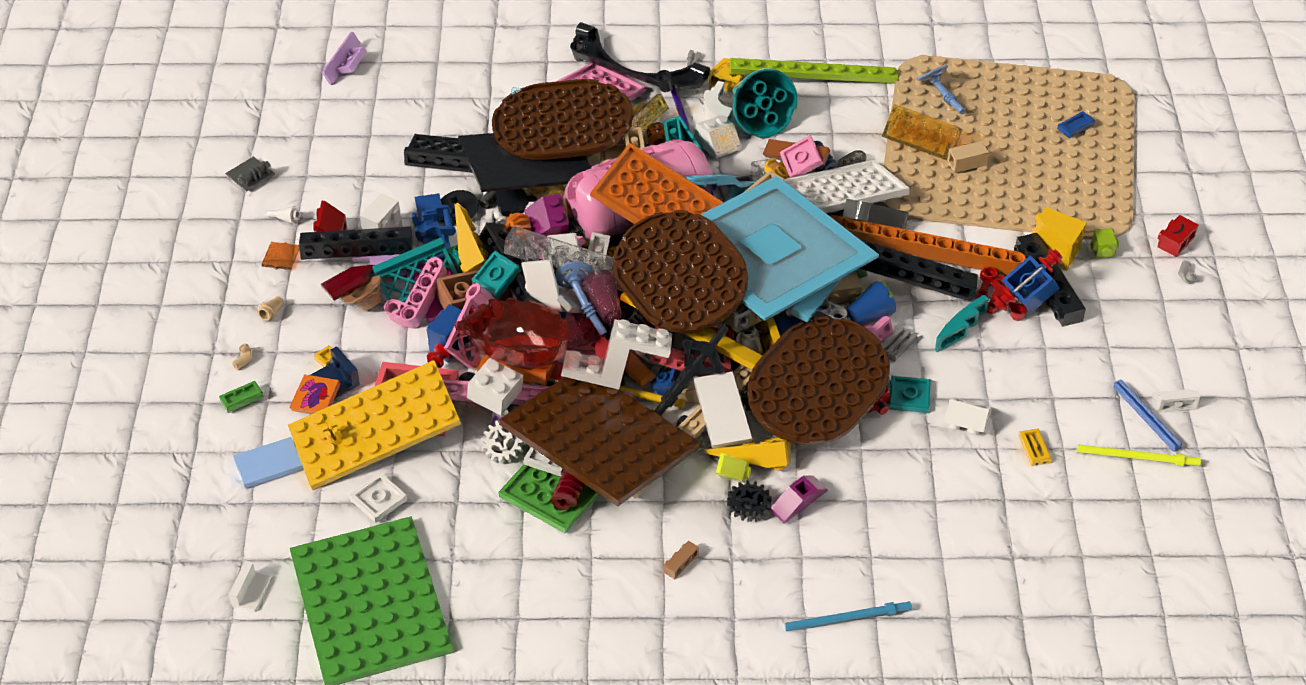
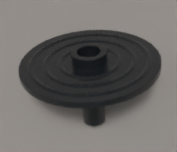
(465, 199)

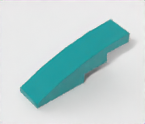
(958, 326)

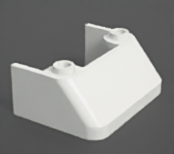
(541, 278)

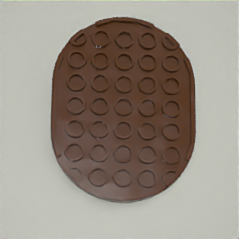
(562, 119)
(680, 271)
(818, 380)

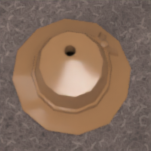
(365, 296)

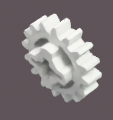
(495, 439)

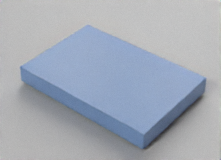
(268, 462)

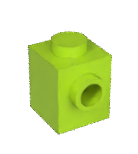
(1104, 243)

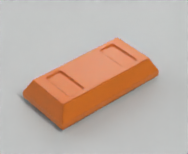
(638, 370)

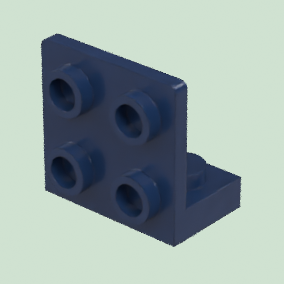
(341, 370)

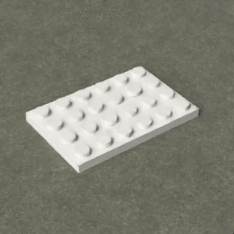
(859, 181)

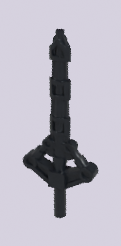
(694, 367)

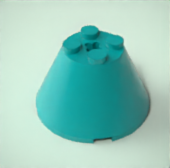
(764, 102)

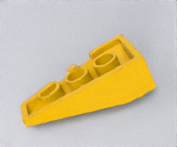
(470, 247)
(768, 453)

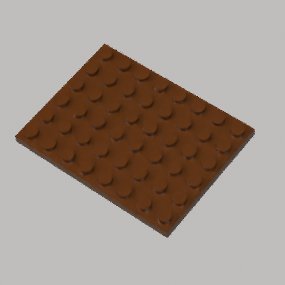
(600, 436)

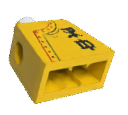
(721, 73)

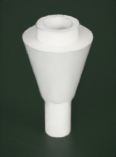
(288, 214)

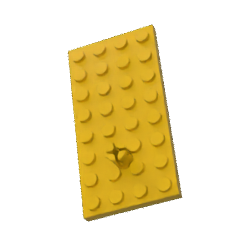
(373, 425)

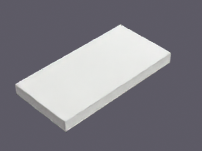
(722, 410)

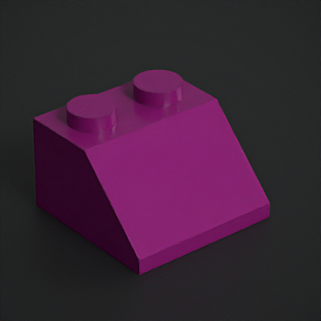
(548, 216)

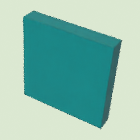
(496, 274)
(910, 394)

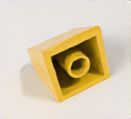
(1060, 233)

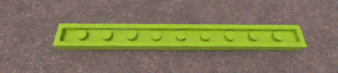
(817, 70)

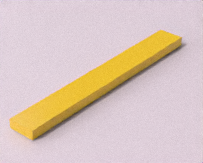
(726, 345)

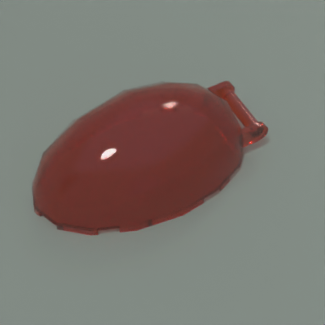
(517, 333)

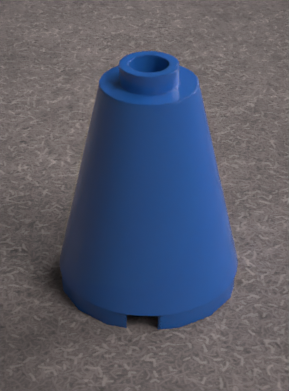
(871, 305)

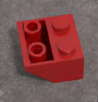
(329, 218)

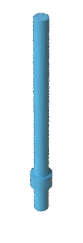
(888, 609)

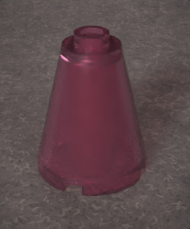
(603, 294)

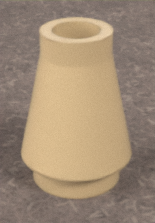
(270, 308)

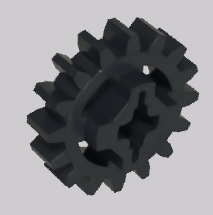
(749, 500)

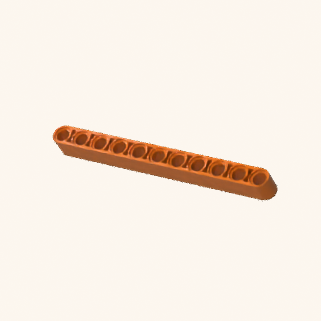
(934, 246)

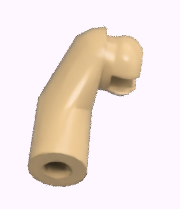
(245, 356)

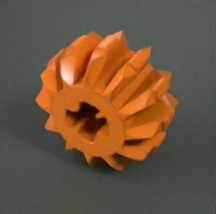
(519, 220)

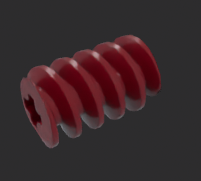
(567, 491)

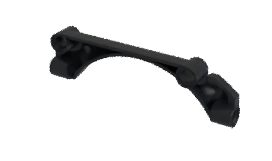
(588, 47)

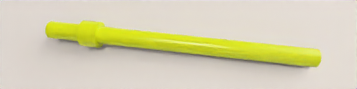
(1178, 459)

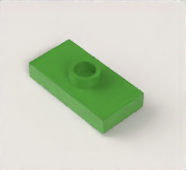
(241, 396)

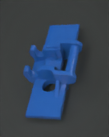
(426, 224)

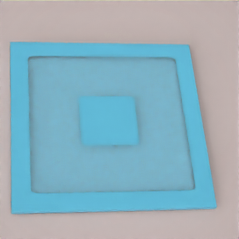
(786, 245)

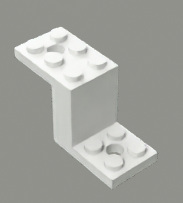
(610, 370)

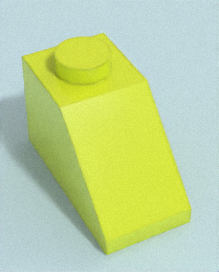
(733, 468)

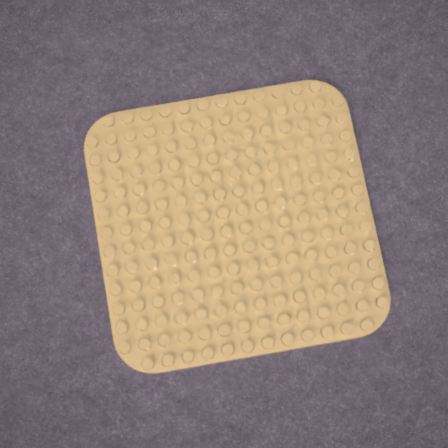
(1030, 160)

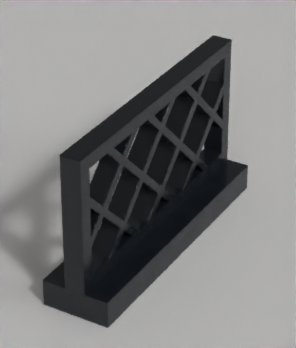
(433, 156)

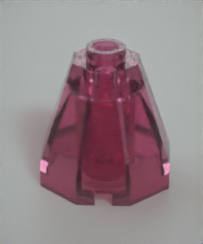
(581, 330)

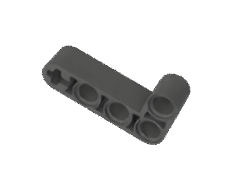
(875, 214)

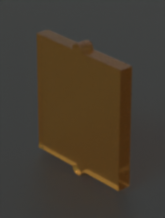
(280, 255)

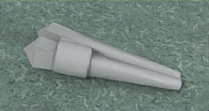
(693, 57)

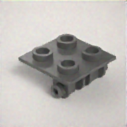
(250, 173)

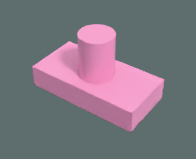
(882, 328)

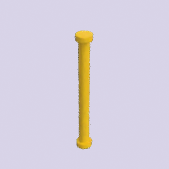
(680, 403)

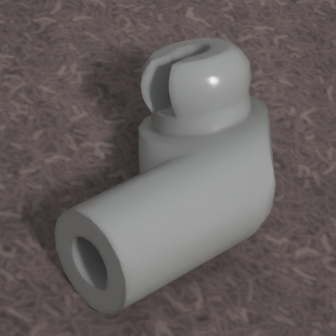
(1185, 274)

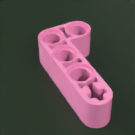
(432, 270)

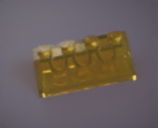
(921, 132)

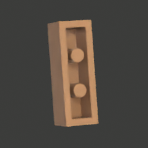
(681, 559)

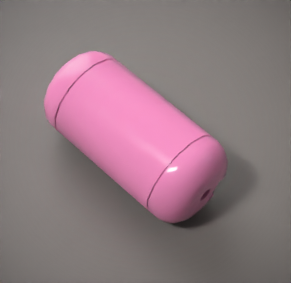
(595, 217)

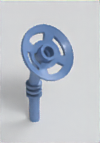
(948, 97)
(575, 283)

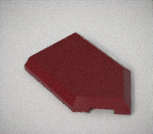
(347, 281)

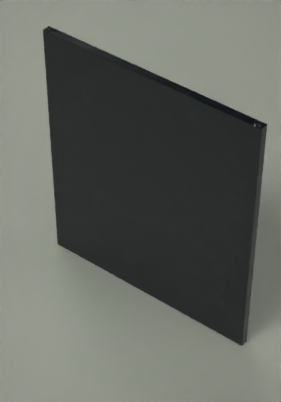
(501, 170)

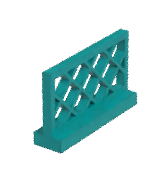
(405, 261)

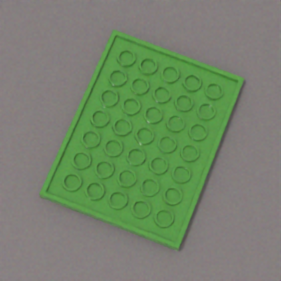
(370, 601)

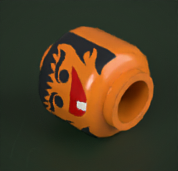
(655, 133)

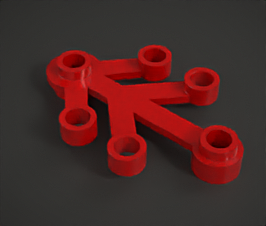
(990, 276)

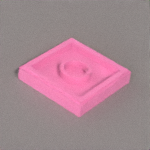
(801, 157)

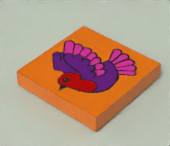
(314, 394)

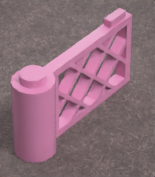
(475, 296)

